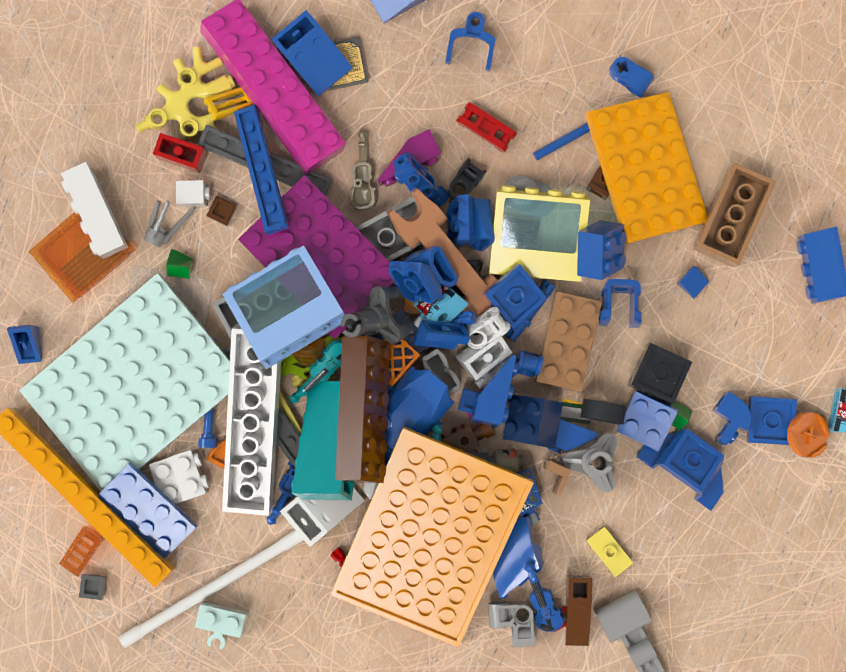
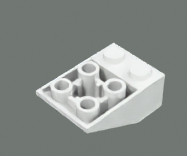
(317, 517)

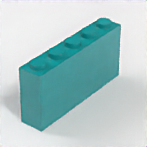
(318, 447)

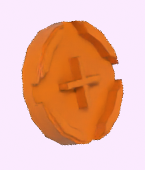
(808, 434)

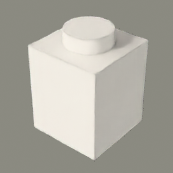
(192, 193)

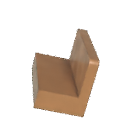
(559, 470)

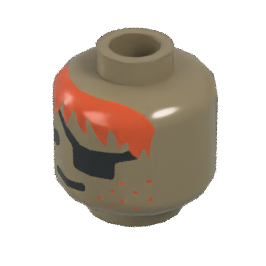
(508, 459)

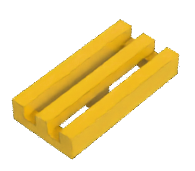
(228, 112)

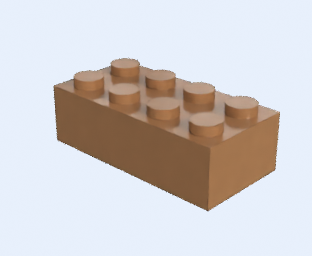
(734, 215)
(568, 341)

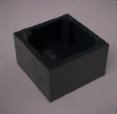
(660, 373)

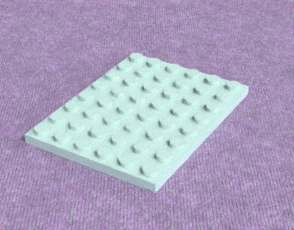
(131, 383)

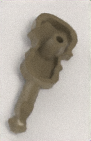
(363, 194)

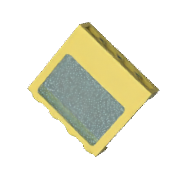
(538, 232)

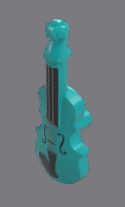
(321, 369)

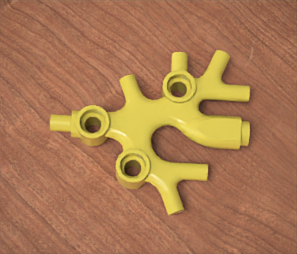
(177, 101)

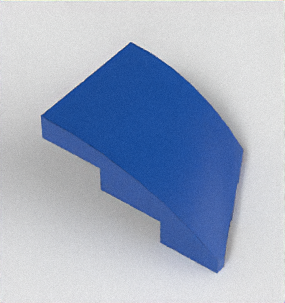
(515, 555)

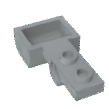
(624, 620)

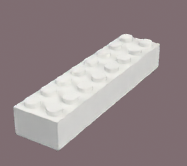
(250, 430)

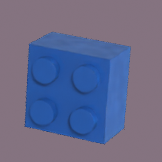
(601, 250)

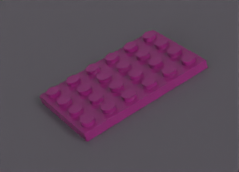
(335, 245)

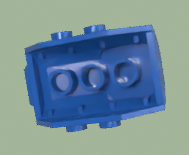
(415, 403)

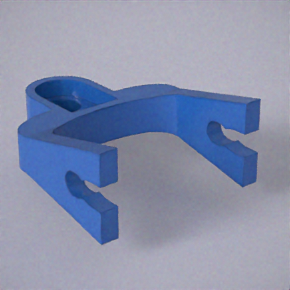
(472, 32)

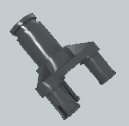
(377, 317)

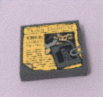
(352, 52)

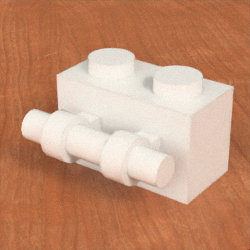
(484, 362)

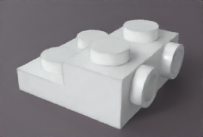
(180, 476)

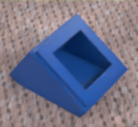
(693, 282)

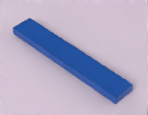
(261, 170)

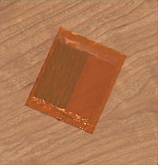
(70, 261)

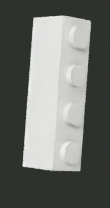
(94, 210)

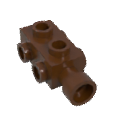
(474, 435)

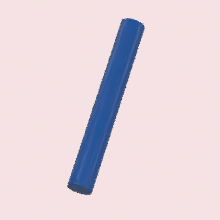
(562, 141)

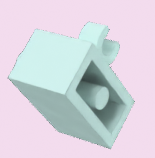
(221, 621)

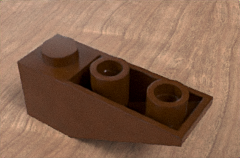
(578, 610)

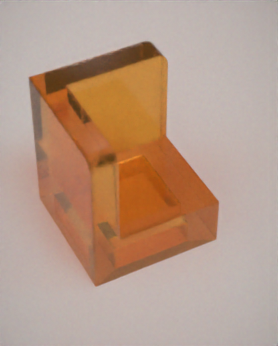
(310, 353)

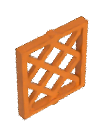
(415, 356)

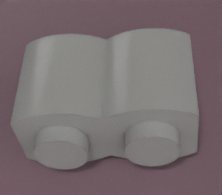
(438, 366)

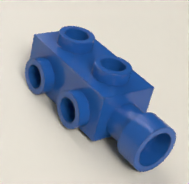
(414, 175)

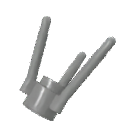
(156, 234)

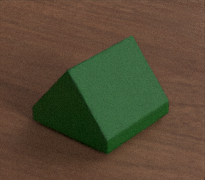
(682, 416)

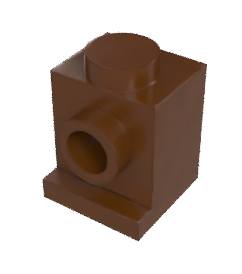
(597, 186)

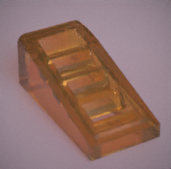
(91, 535)

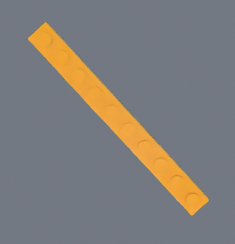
(82, 496)

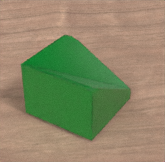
(179, 265)

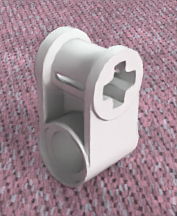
(490, 327)

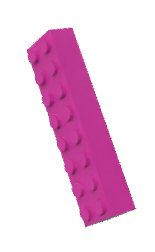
(272, 86)

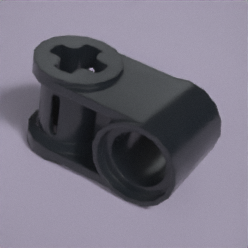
(467, 177)

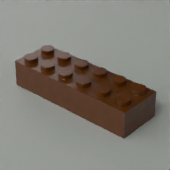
(363, 410)

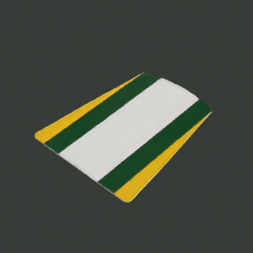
(571, 413)

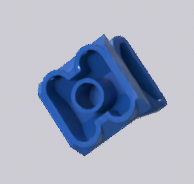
(470, 223)
(423, 275)

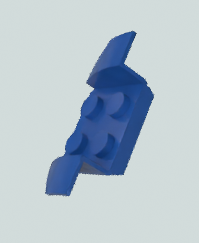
(691, 462)

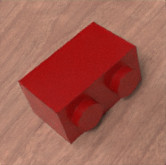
(180, 152)

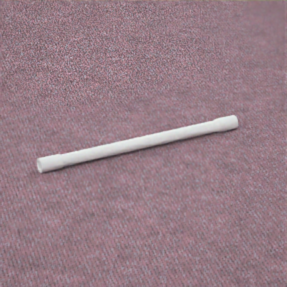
(139, 631)

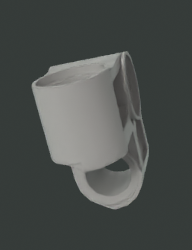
(503, 615)

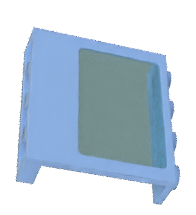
(284, 307)

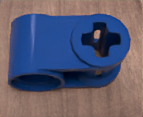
(633, 76)
(529, 363)

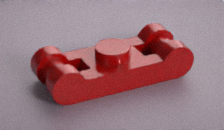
(486, 127)

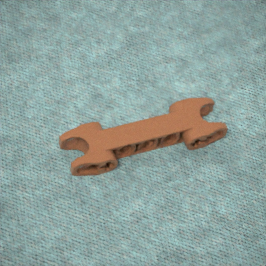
(425, 229)

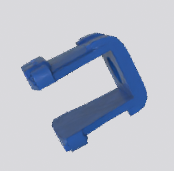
(621, 286)

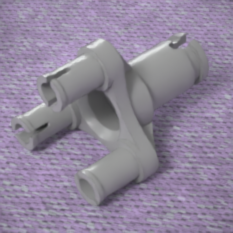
(582, 462)

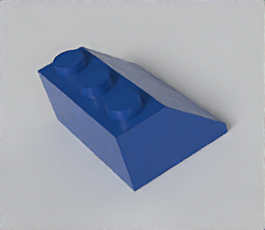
(823, 265)

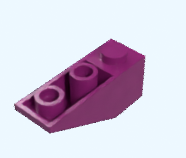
(422, 147)

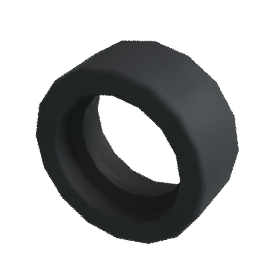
(603, 411)

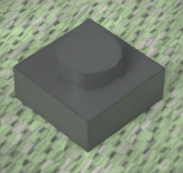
(92, 586)

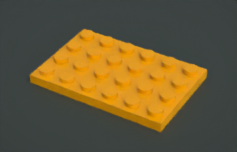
(646, 167)

